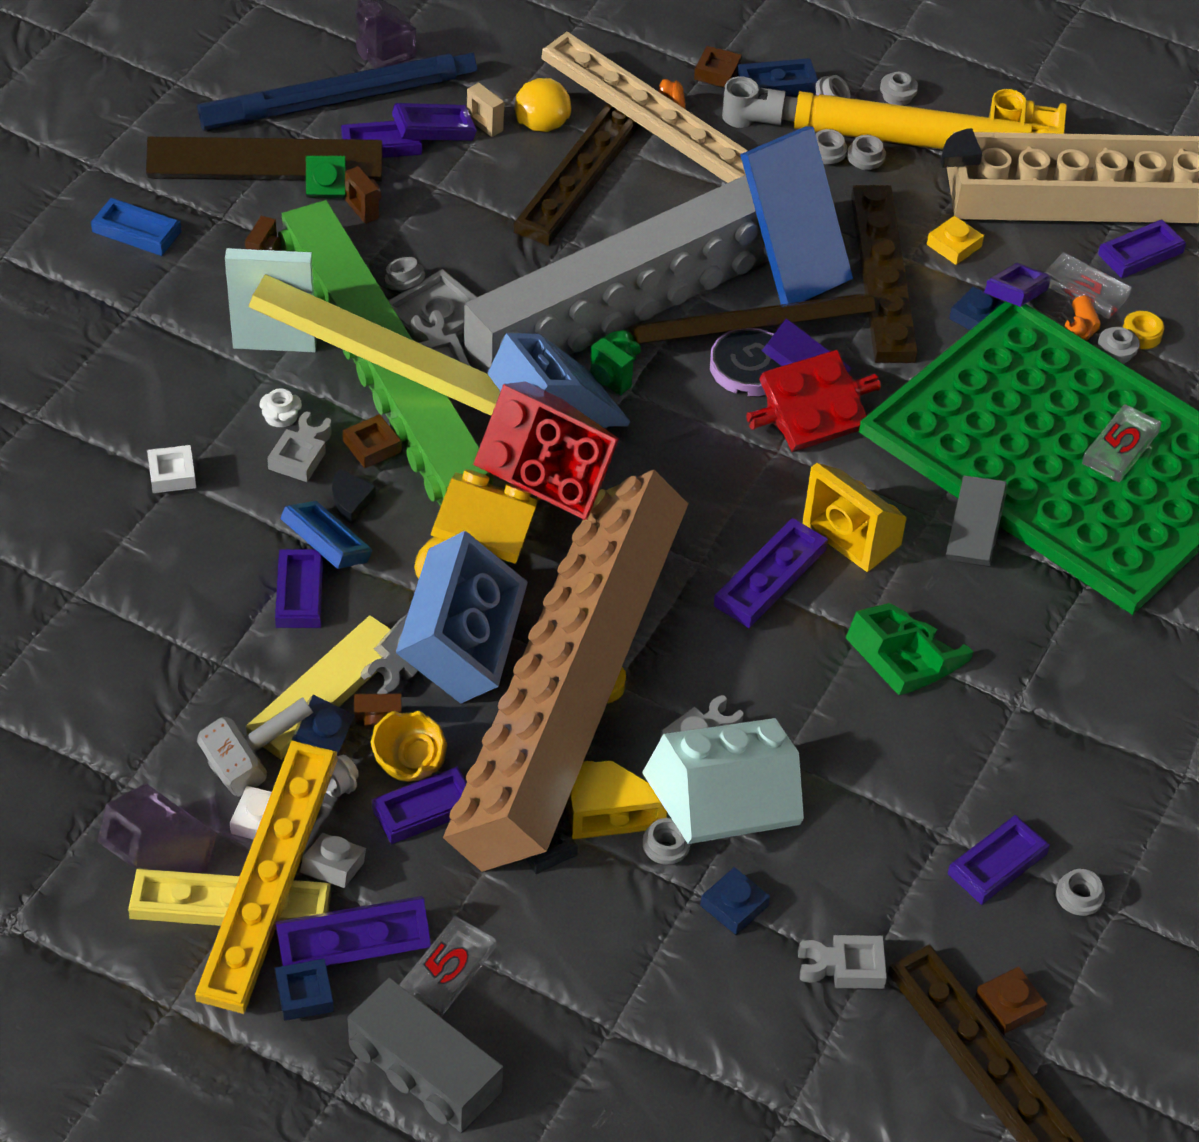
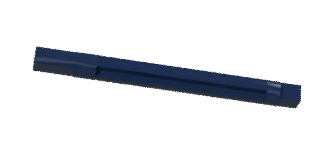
(333, 90)

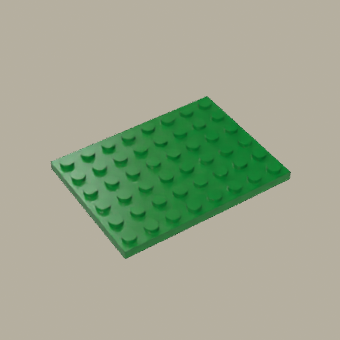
(1023, 408)

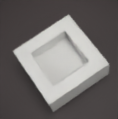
(171, 469)
(249, 812)

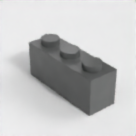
(424, 1055)

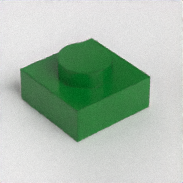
(325, 176)
(611, 366)

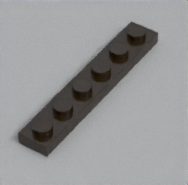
(884, 274)

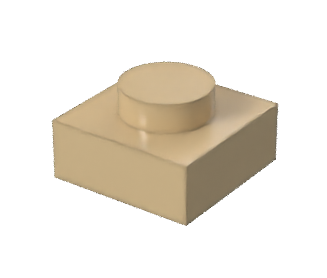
(485, 109)

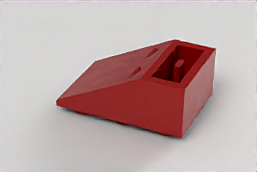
(546, 448)

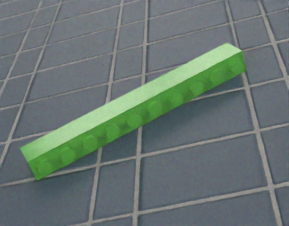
(421, 417)

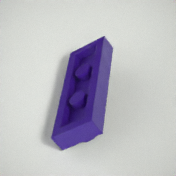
(770, 572)
(355, 933)

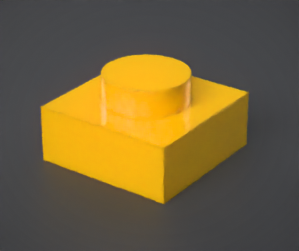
(955, 240)

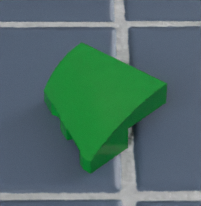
(903, 648)

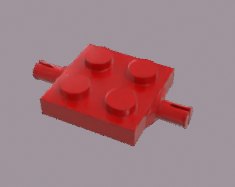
(813, 400)

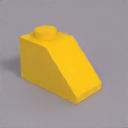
(610, 802)

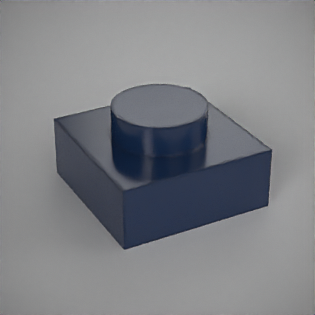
(973, 308)
(325, 726)
(735, 900)
(304, 989)

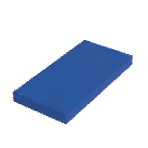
(797, 216)

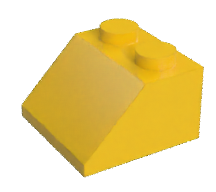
(487, 512)
(852, 517)

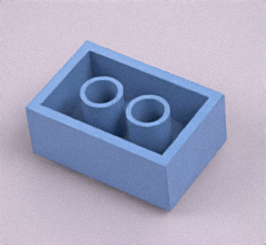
(462, 617)

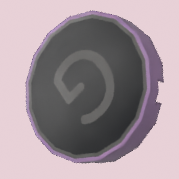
(739, 360)

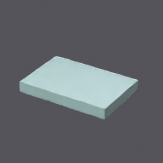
(244, 273)

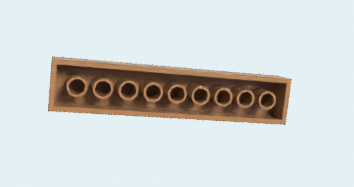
(566, 675)

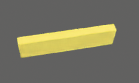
(331, 678)
(205, 897)

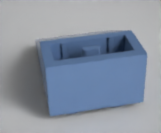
(547, 367)

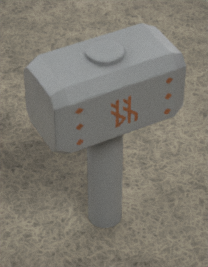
(234, 755)

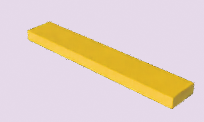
(266, 878)

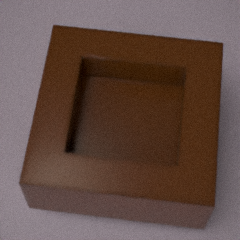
(717, 66)
(362, 194)
(264, 235)
(372, 441)
(373, 707)
(1011, 1000)

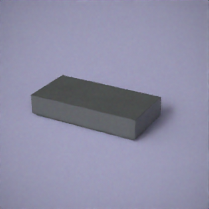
(976, 520)

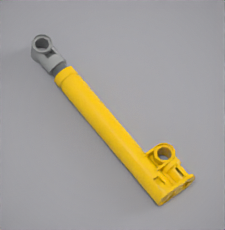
(890, 123)

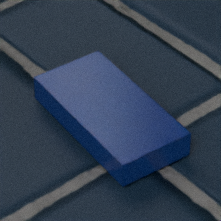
(136, 226)
(326, 534)

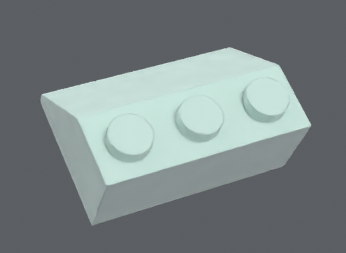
(728, 780)

